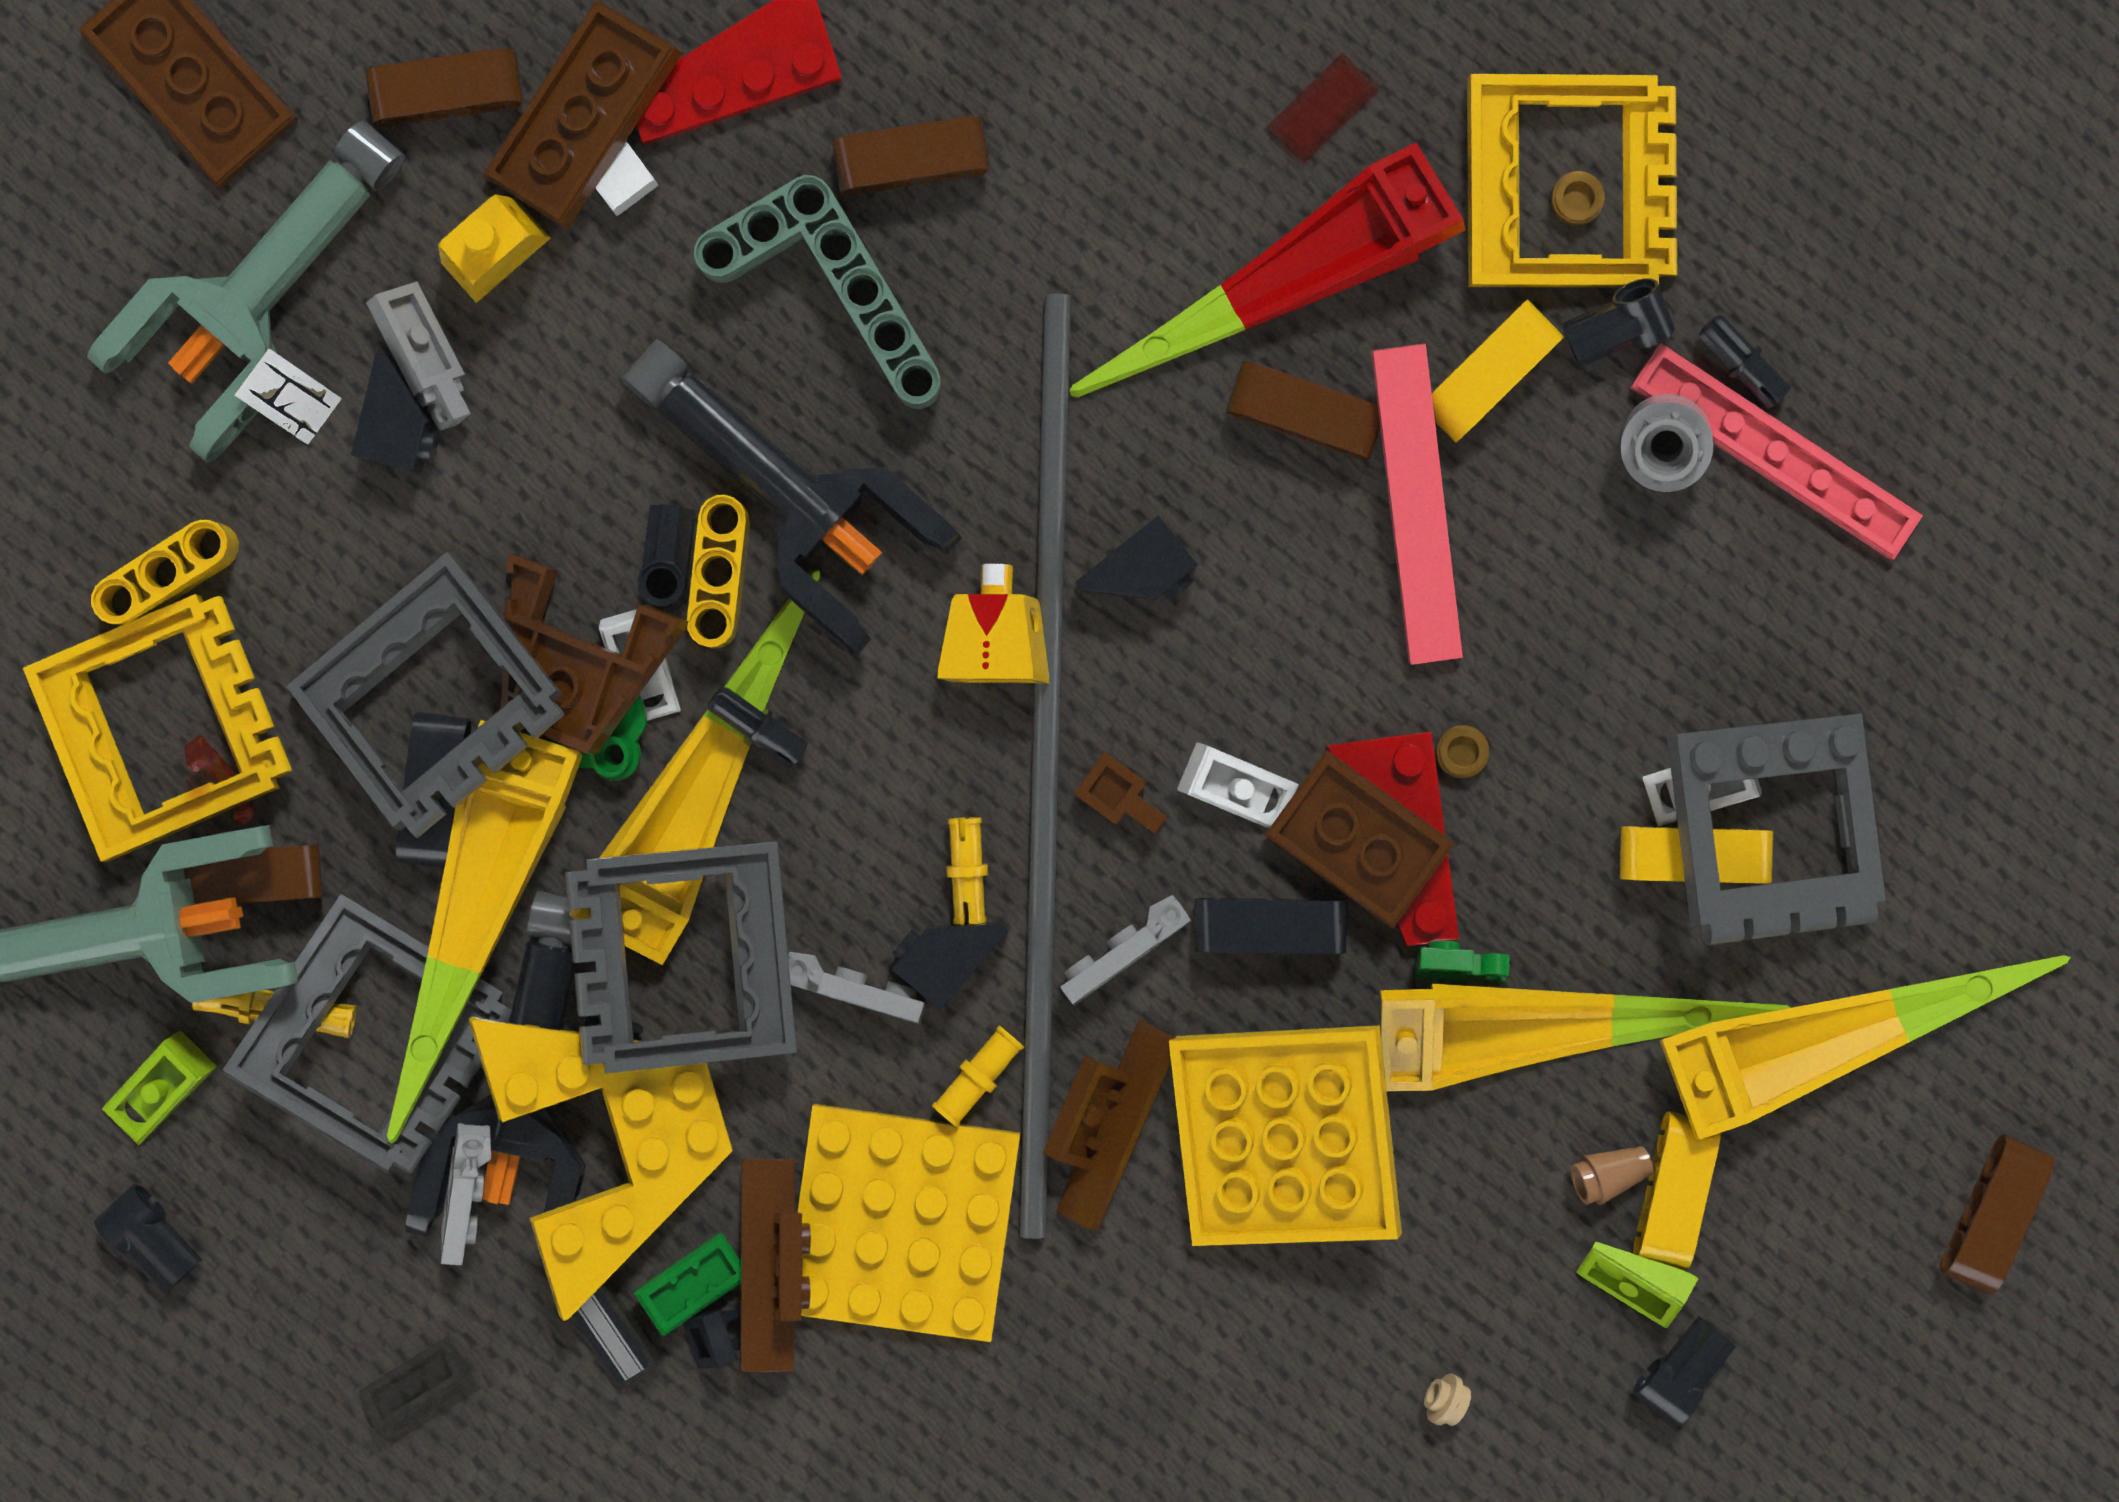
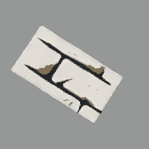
(288, 396)

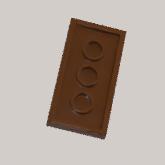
(190, 81)
(582, 114)

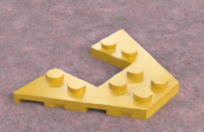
(663, 1127)

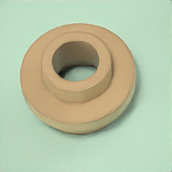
(1447, 1400)

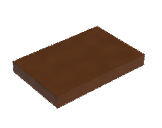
(1359, 839)

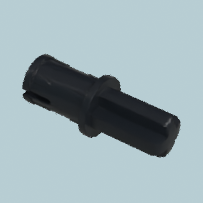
(1744, 361)
(758, 727)

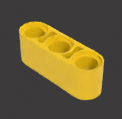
(1493, 370)
(708, 547)
(140, 573)
(1657, 855)
(1678, 1195)

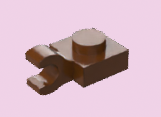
(1115, 791)

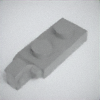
(421, 352)
(1126, 948)
(851, 988)
(464, 1186)

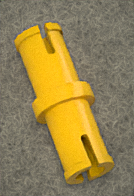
(967, 870)
(977, 1076)

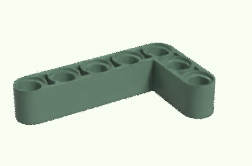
(841, 273)

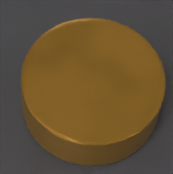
(1577, 198)
(1462, 751)

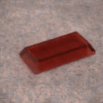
(1323, 107)

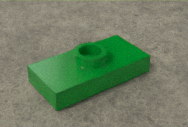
(690, 1284)

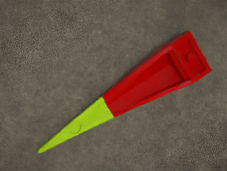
(1355, 236)

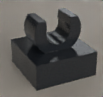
(710, 1338)

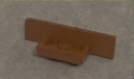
(1105, 1120)
(771, 1265)

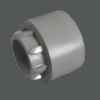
(1670, 471)

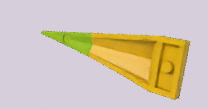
(691, 799)
(488, 864)
(1476, 1031)
(1768, 1059)

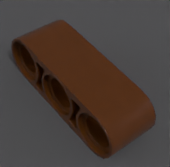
(443, 85)
(910, 153)
(1305, 408)
(270, 876)
(1999, 1216)

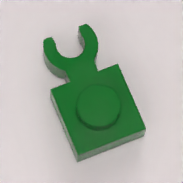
(1448, 963)

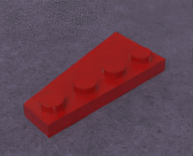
(748, 66)
(1408, 772)

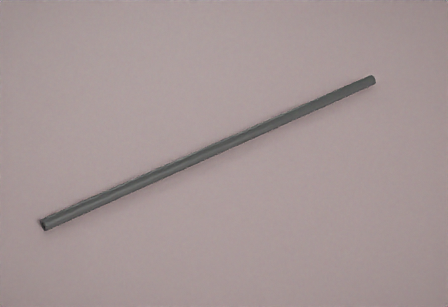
(1045, 768)

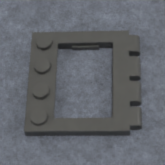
(383, 645)
(1771, 752)
(757, 956)
(300, 1008)

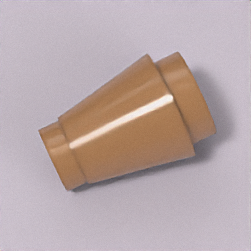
(1610, 1173)

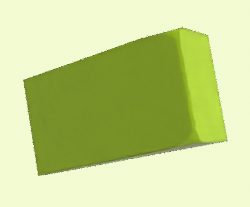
(159, 1086)
(1639, 1282)

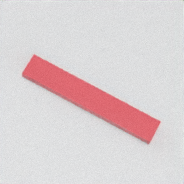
(1783, 455)
(1417, 503)

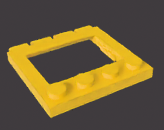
(1494, 180)
(90, 751)

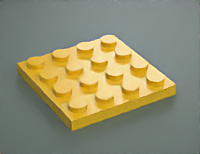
(1286, 1136)
(906, 1221)

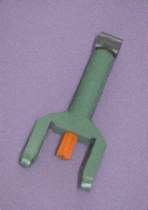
(238, 307)
(158, 926)

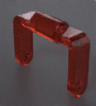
(202, 755)

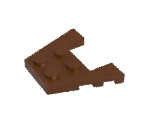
(594, 680)

